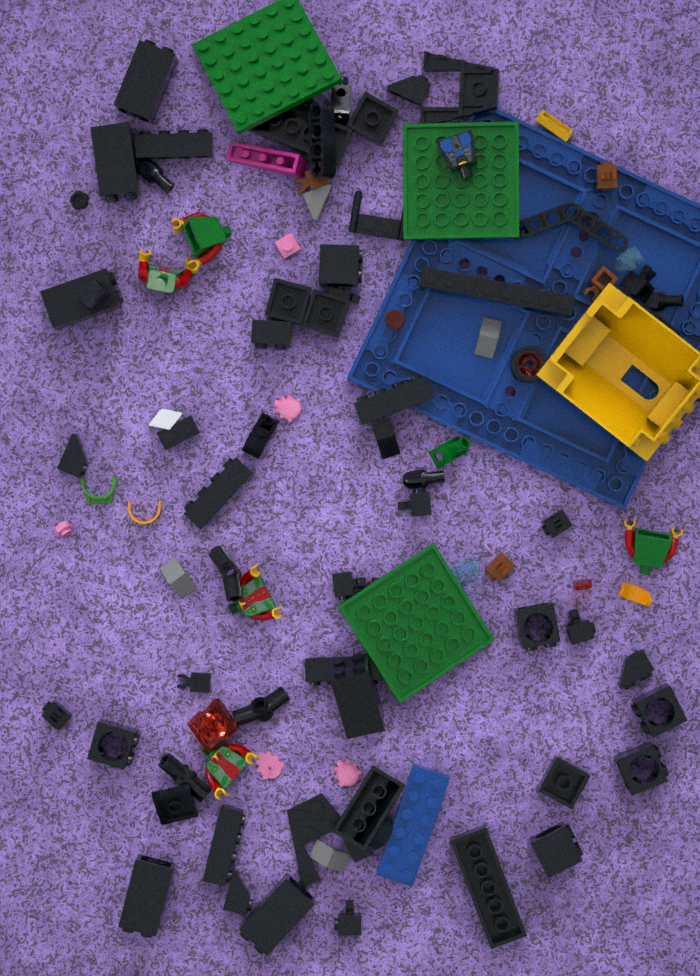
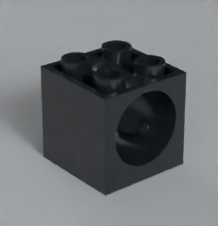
(340, 265)
(522, 616)
(675, 715)
(98, 753)
(635, 785)
(556, 849)

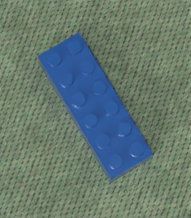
(412, 824)

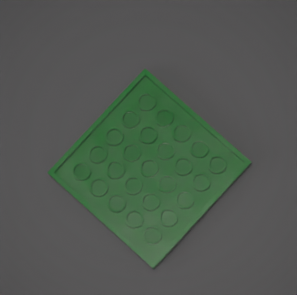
(266, 64)
(444, 205)
(415, 623)

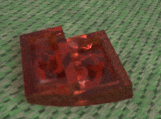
(213, 725)

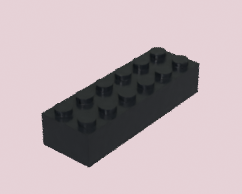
(292, 131)
(488, 886)

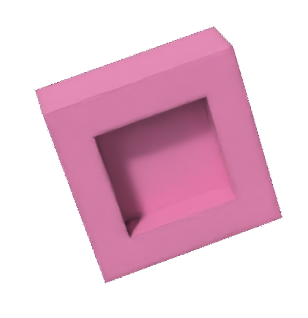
(287, 245)

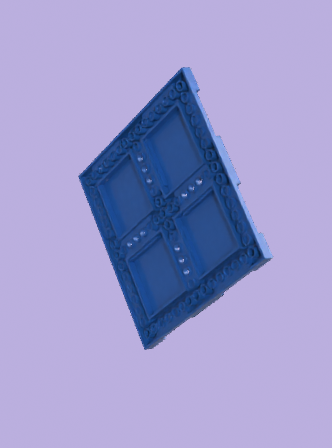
(444, 327)

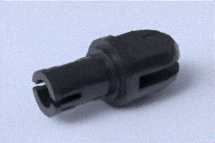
(154, 174)
(659, 301)
(421, 478)

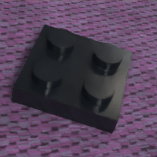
(174, 804)

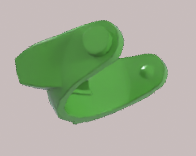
(108, 498)

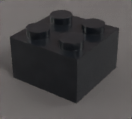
(372, 119)
(288, 301)
(326, 313)
(271, 333)
(563, 782)

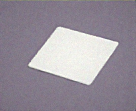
(165, 419)

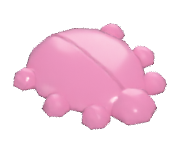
(288, 408)
(269, 765)
(347, 773)

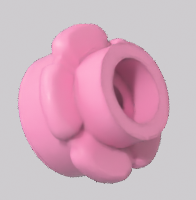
(64, 529)

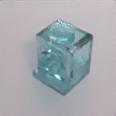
(628, 260)
(473, 567)

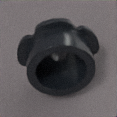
(79, 195)

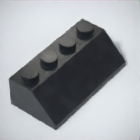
(368, 808)

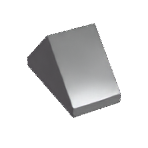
(316, 200)
(488, 337)
(178, 578)
(330, 856)

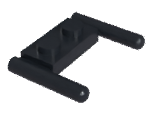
(374, 225)

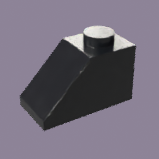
(411, 89)
(385, 438)
(74, 458)
(238, 895)

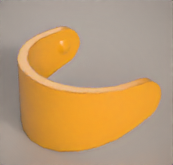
(143, 522)
(635, 594)

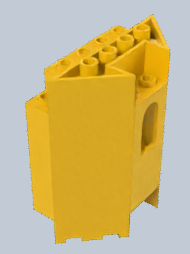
(599, 353)

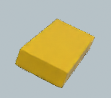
(554, 125)

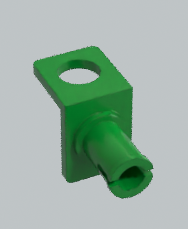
(450, 450)

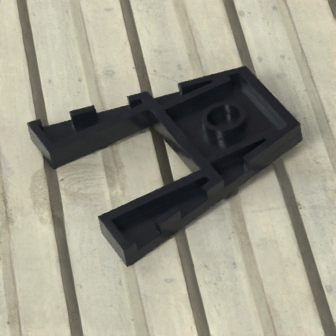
(477, 89)
(308, 822)

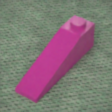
(267, 159)

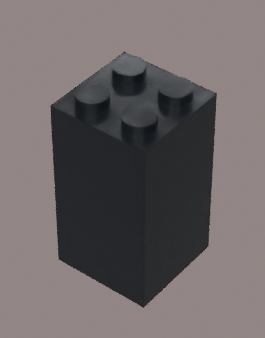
(146, 81)
(116, 162)
(66, 311)
(357, 695)
(146, 896)
(276, 914)

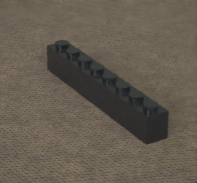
(496, 291)

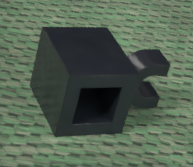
(639, 284)
(419, 503)
(556, 524)
(344, 584)
(579, 630)
(56, 714)
(349, 922)

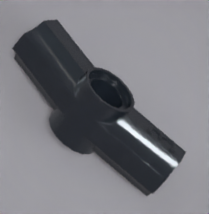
(231, 582)
(261, 708)
(183, 775)

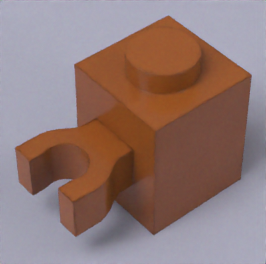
(606, 176)
(310, 181)
(600, 281)
(499, 567)

